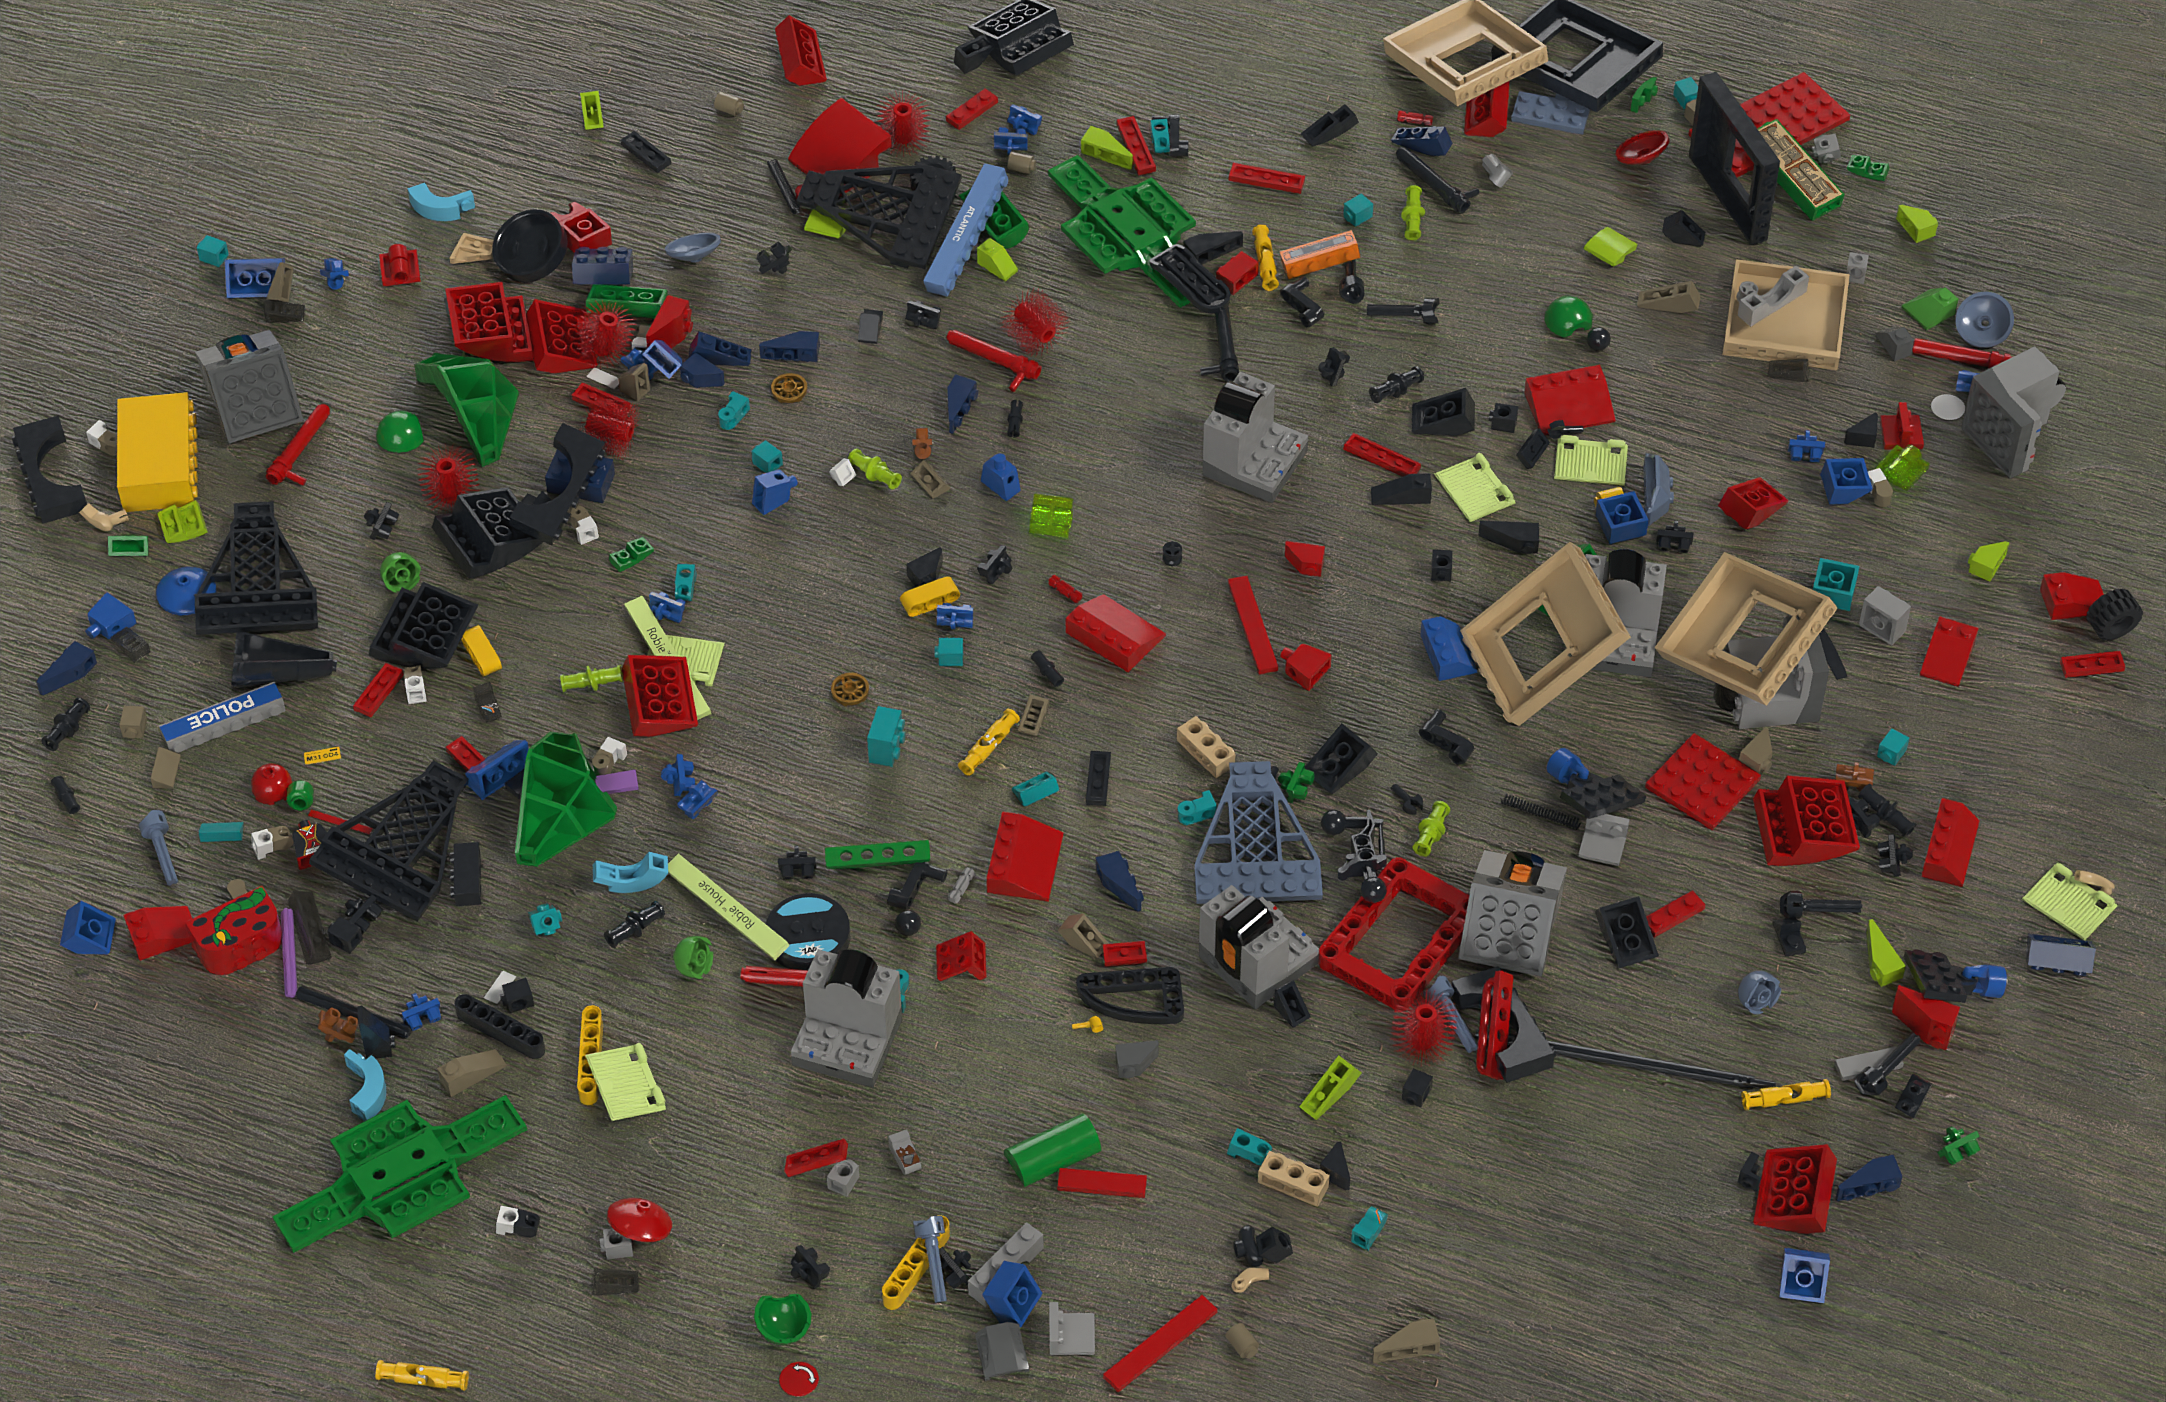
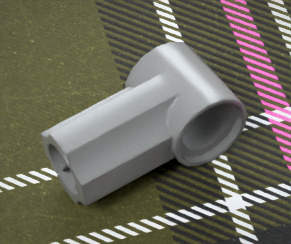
(1496, 169)

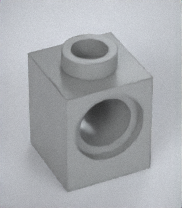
(1857, 267)
(843, 1184)
(615, 1251)

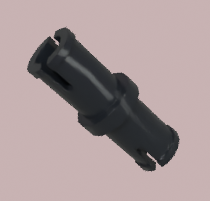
(1015, 418)
(1047, 668)
(65, 794)

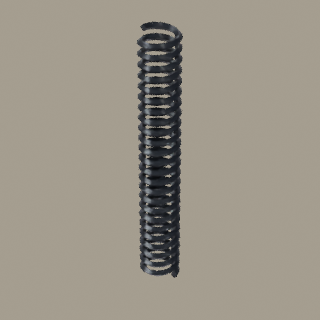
(780, 186)
(1541, 814)

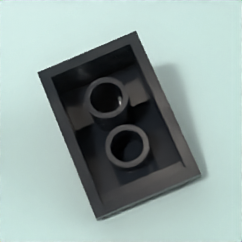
(1444, 414)
(1340, 759)
(1627, 932)

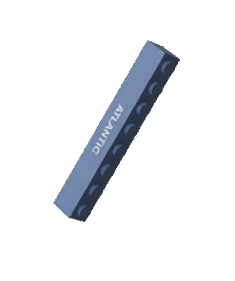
(966, 230)

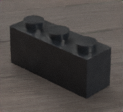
(466, 874)

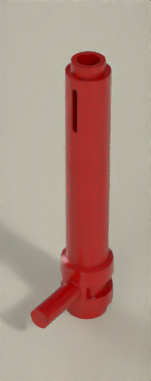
(1958, 353)
(1019, 364)
(282, 464)
(773, 976)

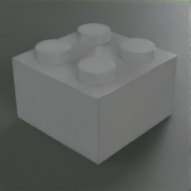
(1884, 615)

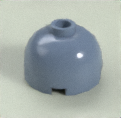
(1758, 991)

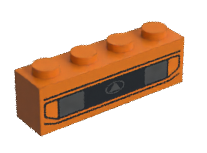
(1319, 254)

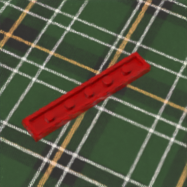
(1253, 625)
(1160, 1343)

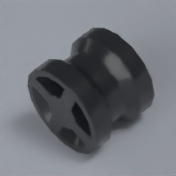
(1172, 553)

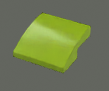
(823, 225)
(1610, 246)
(182, 522)

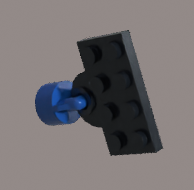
(1589, 792)
(1948, 982)

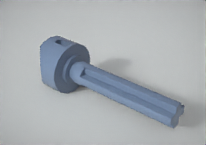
(154, 829)
(1443, 986)
(930, 1231)

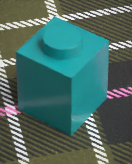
(1685, 91)
(1358, 210)
(212, 251)
(767, 457)
(950, 652)
(1893, 747)

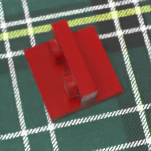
(1901, 429)

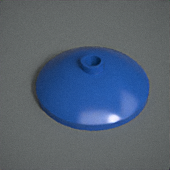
(178, 590)

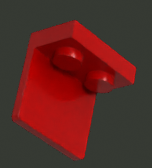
(961, 955)

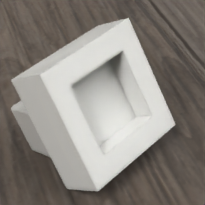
(842, 472)

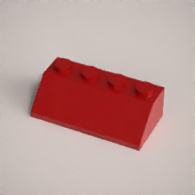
(800, 52)
(1487, 112)
(1951, 843)

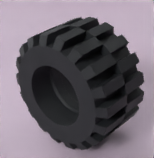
(2114, 614)

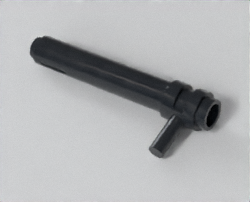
(1451, 195)
(1228, 360)

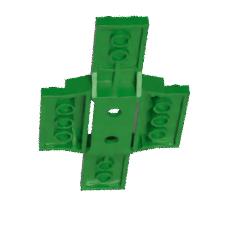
(1144, 209)
(388, 1146)

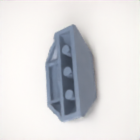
(1656, 487)

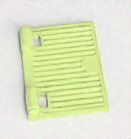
(1591, 461)
(1474, 489)
(701, 656)
(2069, 902)
(625, 1082)

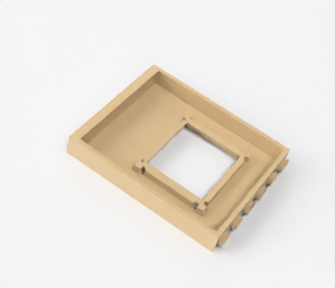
(1454, 28)
(1719, 609)
(1578, 611)

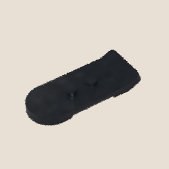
(1192, 279)

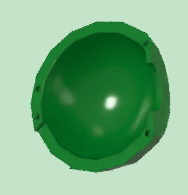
(1567, 315)
(399, 432)
(782, 1319)

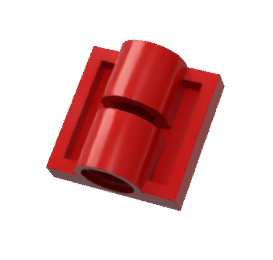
(399, 266)

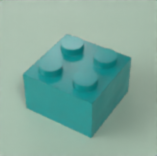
(1837, 582)
(885, 736)

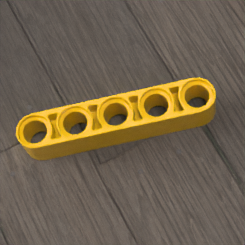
(588, 1046)
(910, 1270)

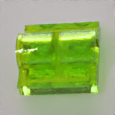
(1903, 466)
(1051, 515)

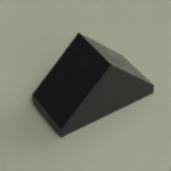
(1863, 433)
(1290, 1004)
(1336, 1167)

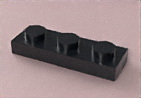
(645, 151)
(1098, 778)

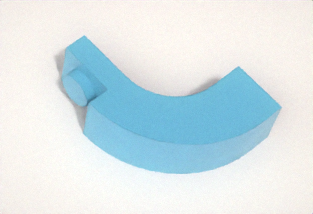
(438, 207)
(632, 878)
(373, 1093)

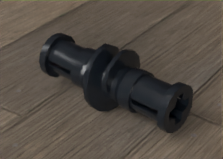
(1396, 384)
(66, 724)
(1886, 810)
(634, 924)

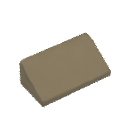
(930, 479)
(165, 768)

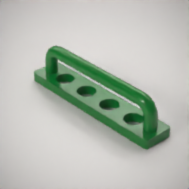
(833, 854)

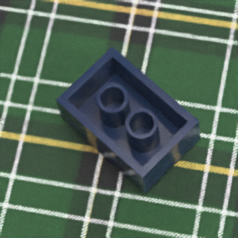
(602, 266)
(560, 474)

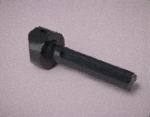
(1351, 284)
(1426, 310)
(1793, 905)
(1876, 1078)

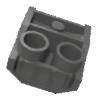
(1001, 1350)

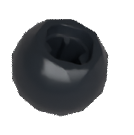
(1598, 339)
(908, 923)

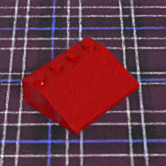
(552, 337)
(1573, 396)
(1113, 631)
(658, 694)
(1024, 858)
(1796, 1189)

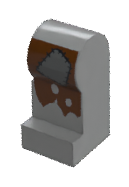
(904, 1152)

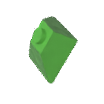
(1932, 307)

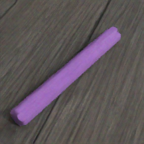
(289, 956)

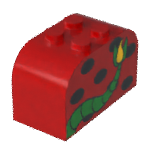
(236, 932)

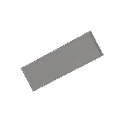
(1851, 1066)

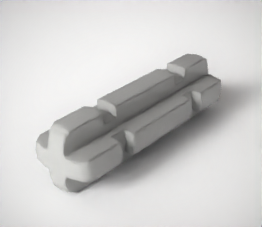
(961, 885)

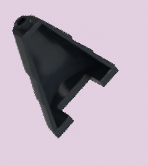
(270, 660)

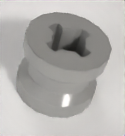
(1745, 289)

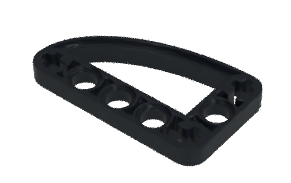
(1130, 1015)

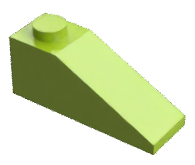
(1105, 147)
(1883, 960)
(1330, 1087)

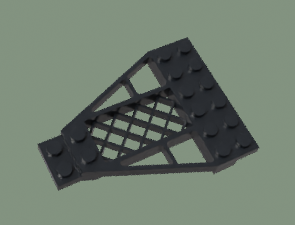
(923, 216)
(248, 608)
(386, 876)

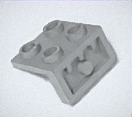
(1604, 839)
(1071, 1332)

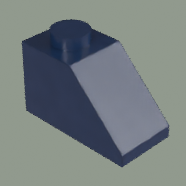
(701, 373)

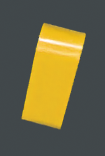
(928, 596)
(481, 651)

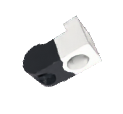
(517, 1222)

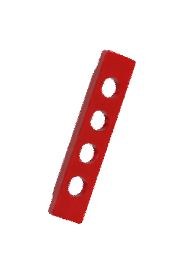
(1501, 981)

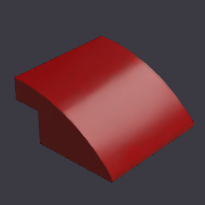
(840, 141)
(489, 322)
(1805, 821)

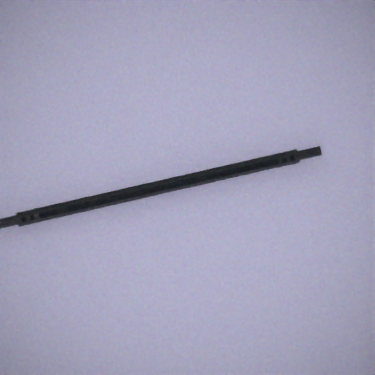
(1651, 1064)

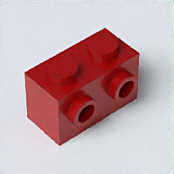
(1238, 272)

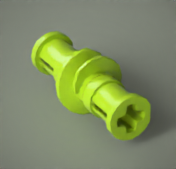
(1413, 212)
(875, 469)
(591, 678)
(1431, 829)

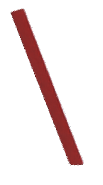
(335, 820)

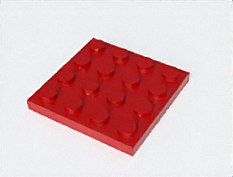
(1703, 781)

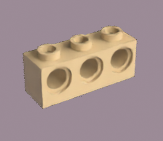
(1205, 746)
(1296, 1187)

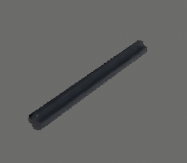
(349, 1010)

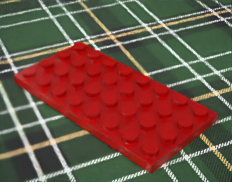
(1799, 106)

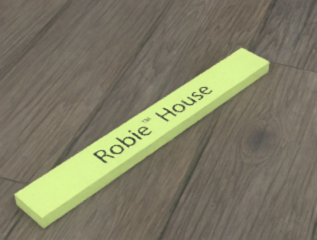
(660, 644)
(727, 907)

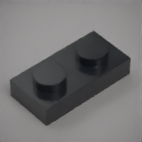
(1533, 448)

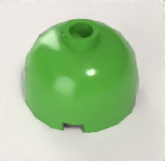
(400, 571)
(693, 956)

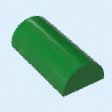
(1006, 223)
(638, 300)
(1053, 1149)

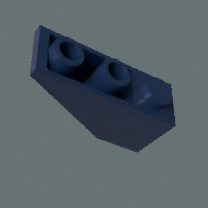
(1426, 140)
(794, 347)
(719, 351)
(960, 396)
(69, 667)
(1116, 878)
(1874, 1177)

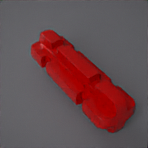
(1415, 118)
(1064, 588)

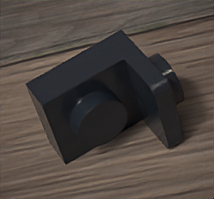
(1748, 1174)

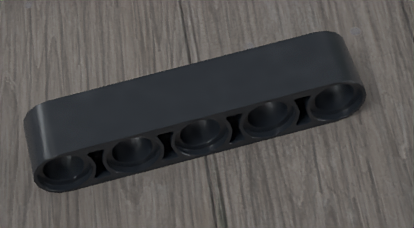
(470, 1012)

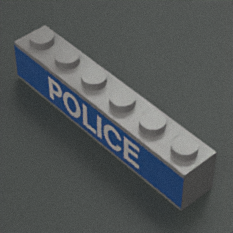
(222, 718)

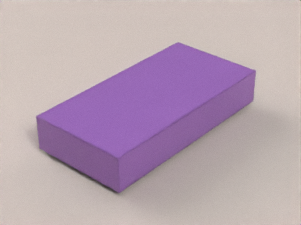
(617, 782)

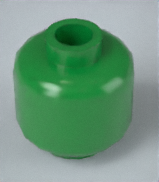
(300, 795)

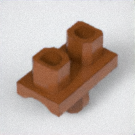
(922, 443)
(1854, 775)
(335, 1027)

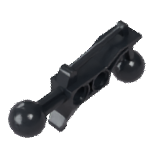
(1363, 858)

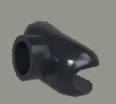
(1247, 1246)

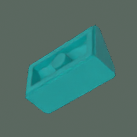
(1036, 788)
(221, 832)

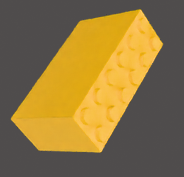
(156, 451)

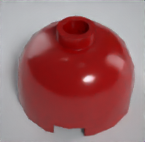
(270, 783)

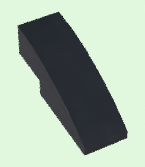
(1330, 126)

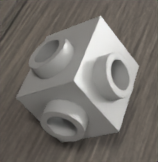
(1826, 148)

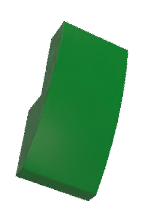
(1644, 94)
(1864, 167)
(633, 554)

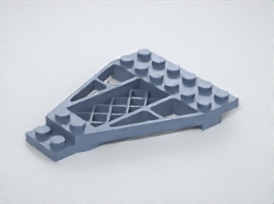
(1270, 879)

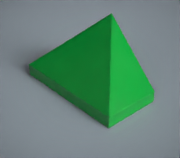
(128, 545)

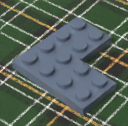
(1550, 112)

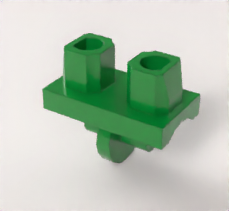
(1293, 782)
(1952, 1151)

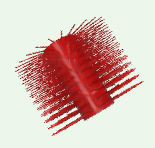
(901, 120)
(1035, 321)
(604, 333)
(609, 426)
(448, 478)
(1424, 1027)

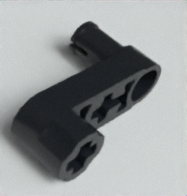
(1177, 146)
(1309, 310)
(1459, 747)
(904, 898)

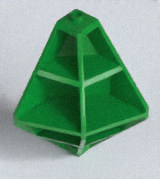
(479, 397)
(558, 799)

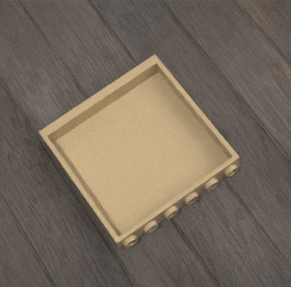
(1799, 330)

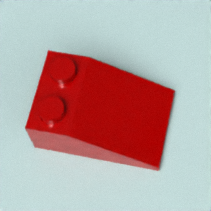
(671, 322)
(1751, 502)
(2069, 594)
(1949, 651)
(158, 929)
(1928, 1018)

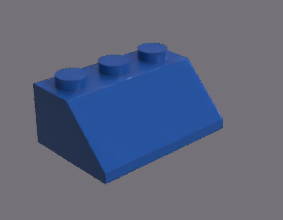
(250, 276)
(1446, 648)
(498, 768)

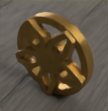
(789, 388)
(850, 689)

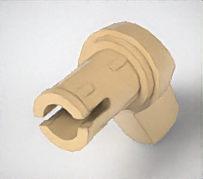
(101, 520)

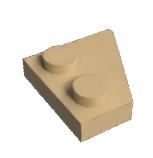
(471, 249)

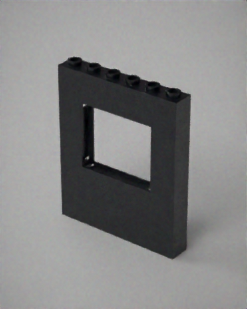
(1606, 71)
(1714, 132)

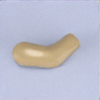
(2094, 879)
(1248, 1277)

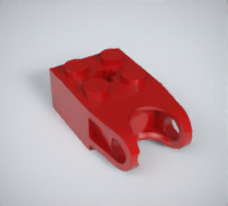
(584, 228)

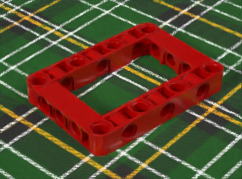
(1406, 876)

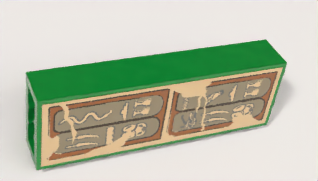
(1801, 174)

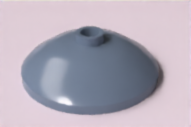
(693, 246)
(1980, 308)

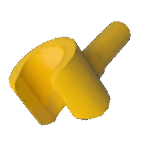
(1094, 1022)

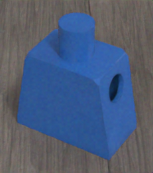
(663, 358)
(1001, 477)
(772, 490)
(109, 617)

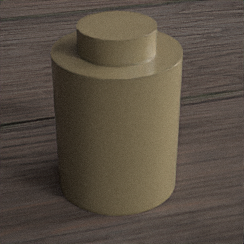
(728, 103)
(1021, 162)
(1242, 1341)

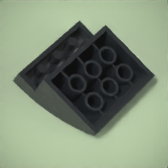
(1023, 34)
(480, 532)
(423, 628)

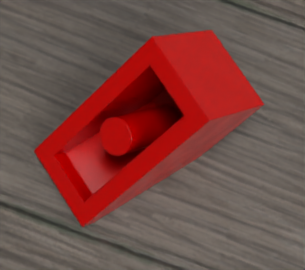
(1305, 557)

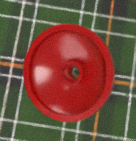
(1643, 147)
(639, 1219)

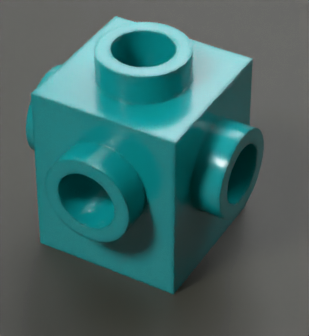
(538, 916)

